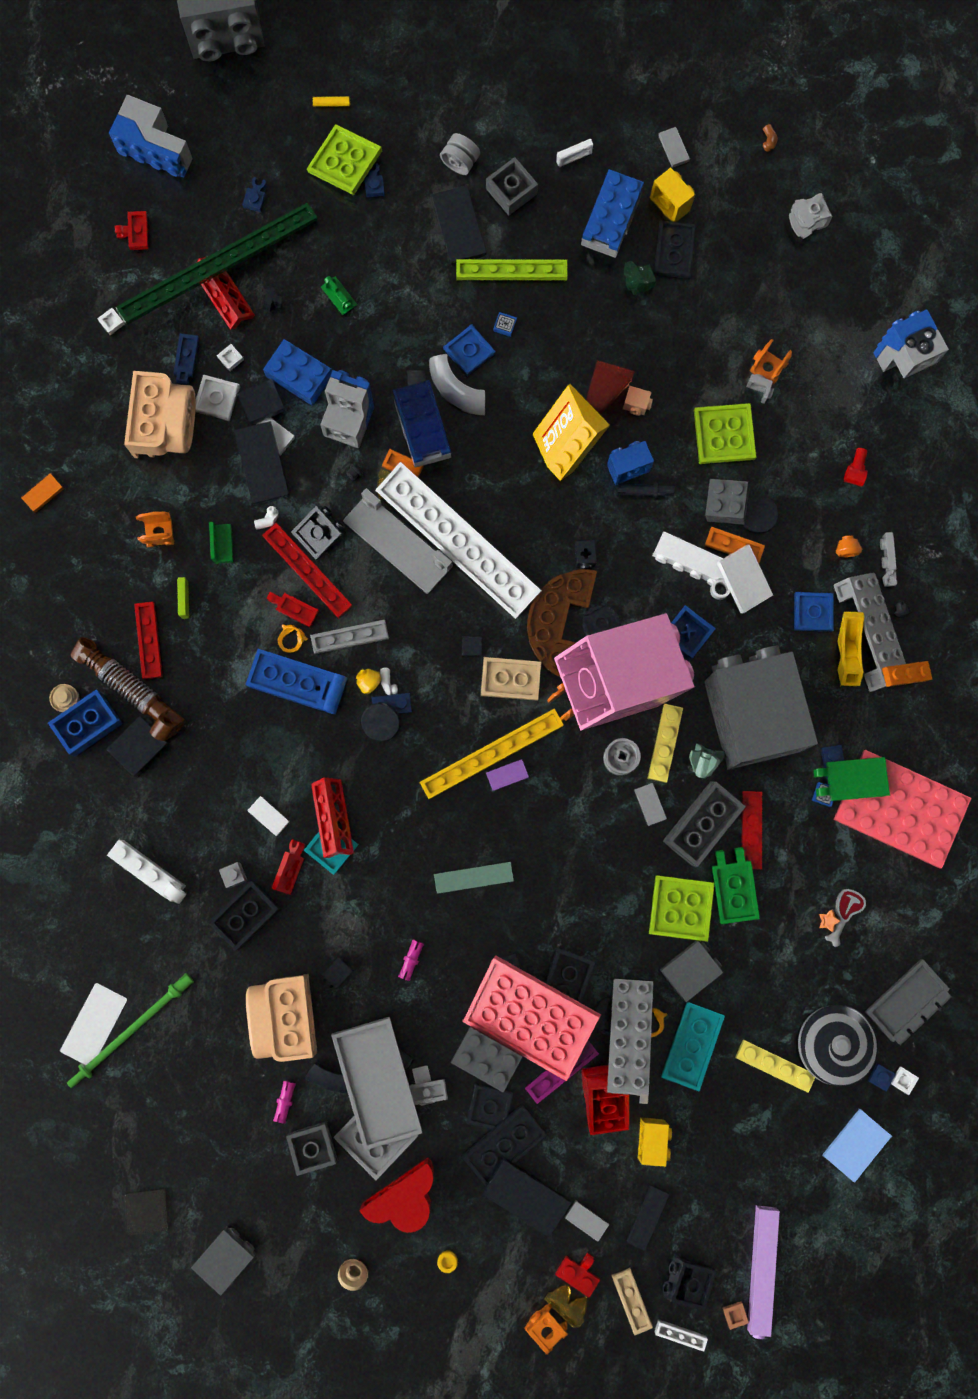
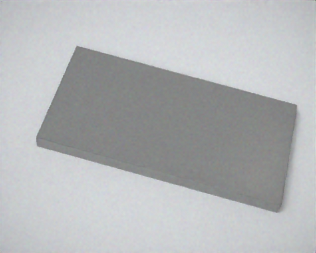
(376, 1083)

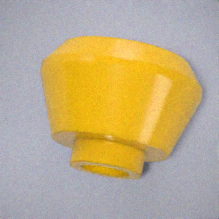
(368, 680)

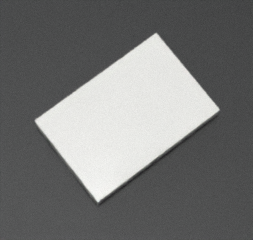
(744, 578)

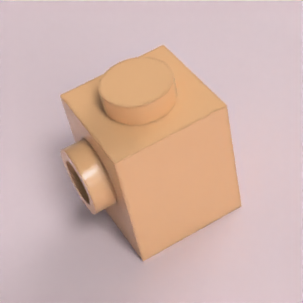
(637, 401)

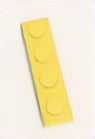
(665, 743)
(775, 1066)

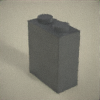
(692, 970)
(224, 1260)

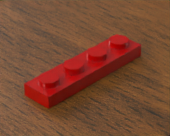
(148, 640)
(752, 828)

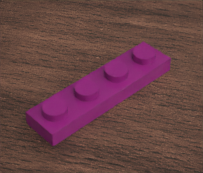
(548, 1082)

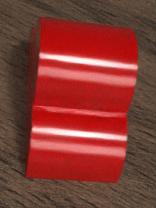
(604, 1110)
(404, 1200)

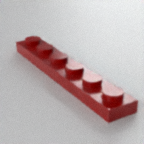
(307, 570)

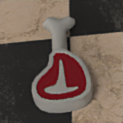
(847, 904)

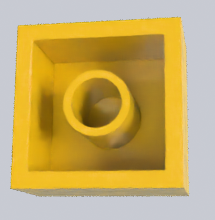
(672, 195)
(654, 1142)

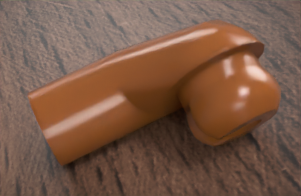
(772, 138)

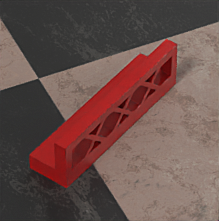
(224, 303)
(328, 816)

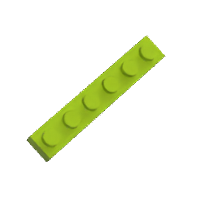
(511, 269)

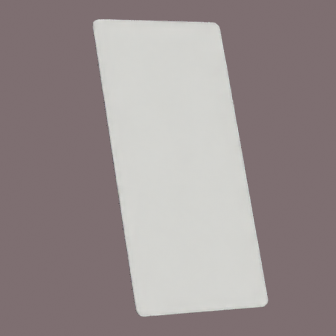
(93, 1024)

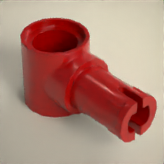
(856, 471)

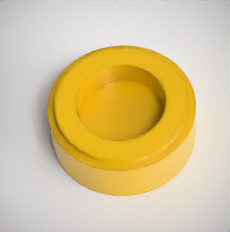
(447, 1261)

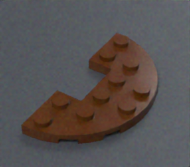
(549, 614)

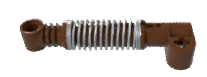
(167, 720)

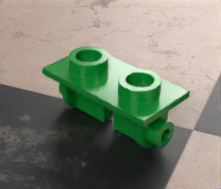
(338, 295)

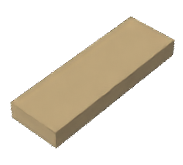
(632, 1301)

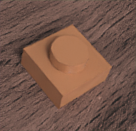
(735, 1315)

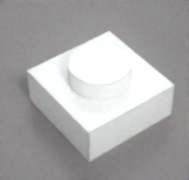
(111, 321)
(230, 357)
(904, 1080)

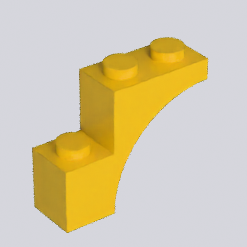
(849, 642)

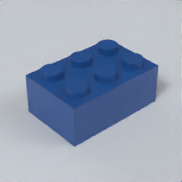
(298, 372)
(85, 723)

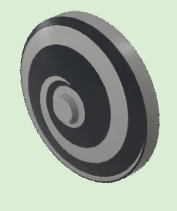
(837, 1045)

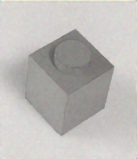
(233, 875)

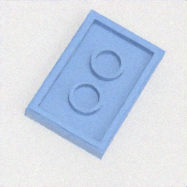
(857, 1145)

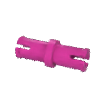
(411, 960)
(284, 1102)

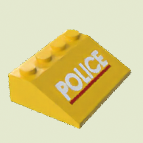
(568, 432)

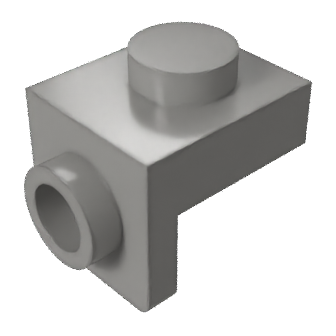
(761, 384)

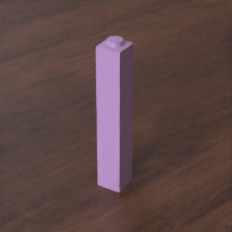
(763, 1271)

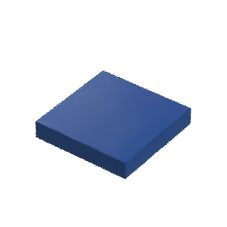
(469, 350)
(813, 611)

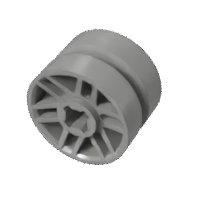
(460, 154)
(624, 747)

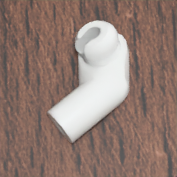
(269, 519)
(385, 682)

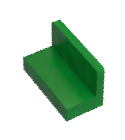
(221, 543)

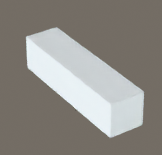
(681, 1335)

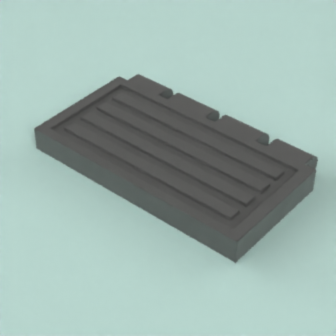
(907, 1001)

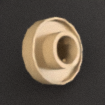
(63, 697)
(352, 1274)

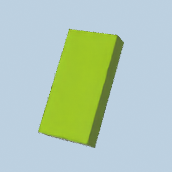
(183, 598)

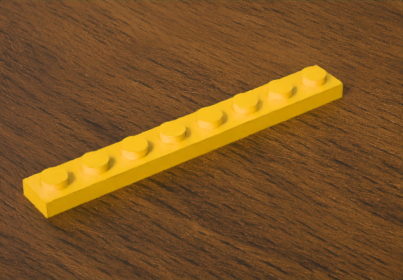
(491, 754)

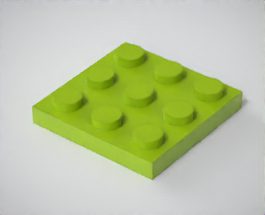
(344, 159)
(724, 433)
(681, 908)

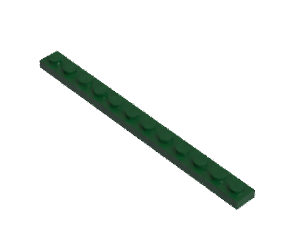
(216, 264)

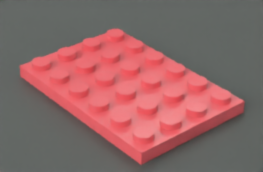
(915, 818)
(531, 1018)

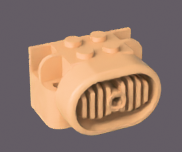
(159, 415)
(281, 1019)

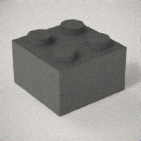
(511, 186)
(727, 501)
(312, 1148)

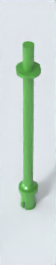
(174, 991)

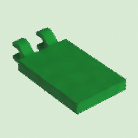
(854, 779)
(735, 888)

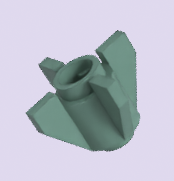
(705, 760)

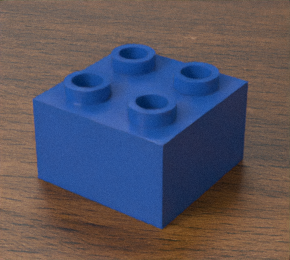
(630, 462)
(692, 631)

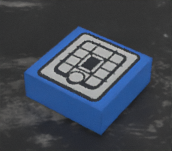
(505, 324)
(824, 800)

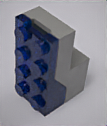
(421, 423)

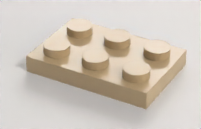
(510, 678)

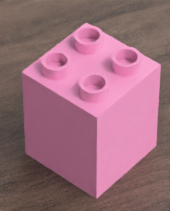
(624, 671)

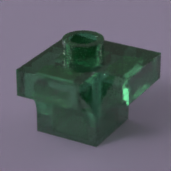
(639, 277)

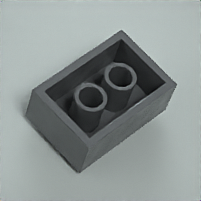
(486, 1059)

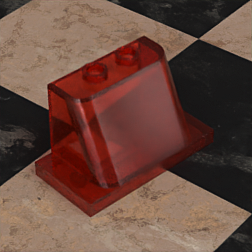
(607, 385)

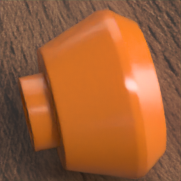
(848, 547)

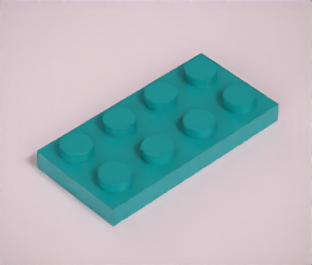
(692, 1046)

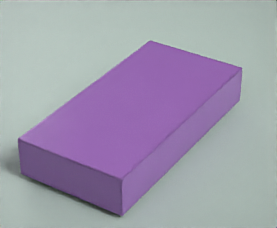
(507, 775)

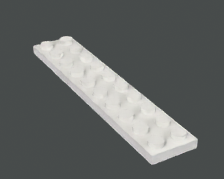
(458, 540)

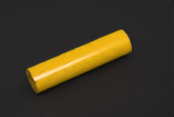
(331, 101)

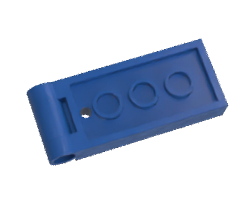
(296, 681)

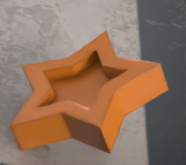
(829, 920)

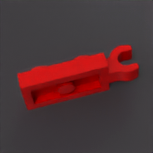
(294, 608)
(289, 868)

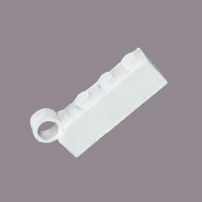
(691, 559)
(147, 871)

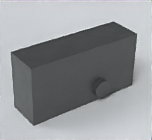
(704, 823)

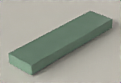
(473, 877)

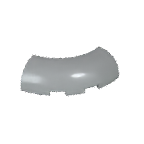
(453, 390)

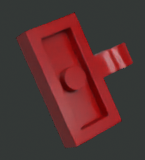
(136, 230)
(578, 1275)

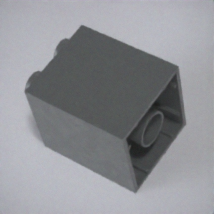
(221, 27)
(759, 707)

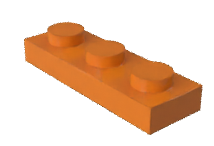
(729, 543)
(907, 673)

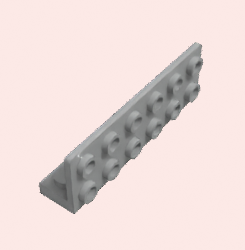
(397, 542)
(876, 624)
(630, 1038)

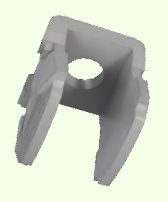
(809, 215)

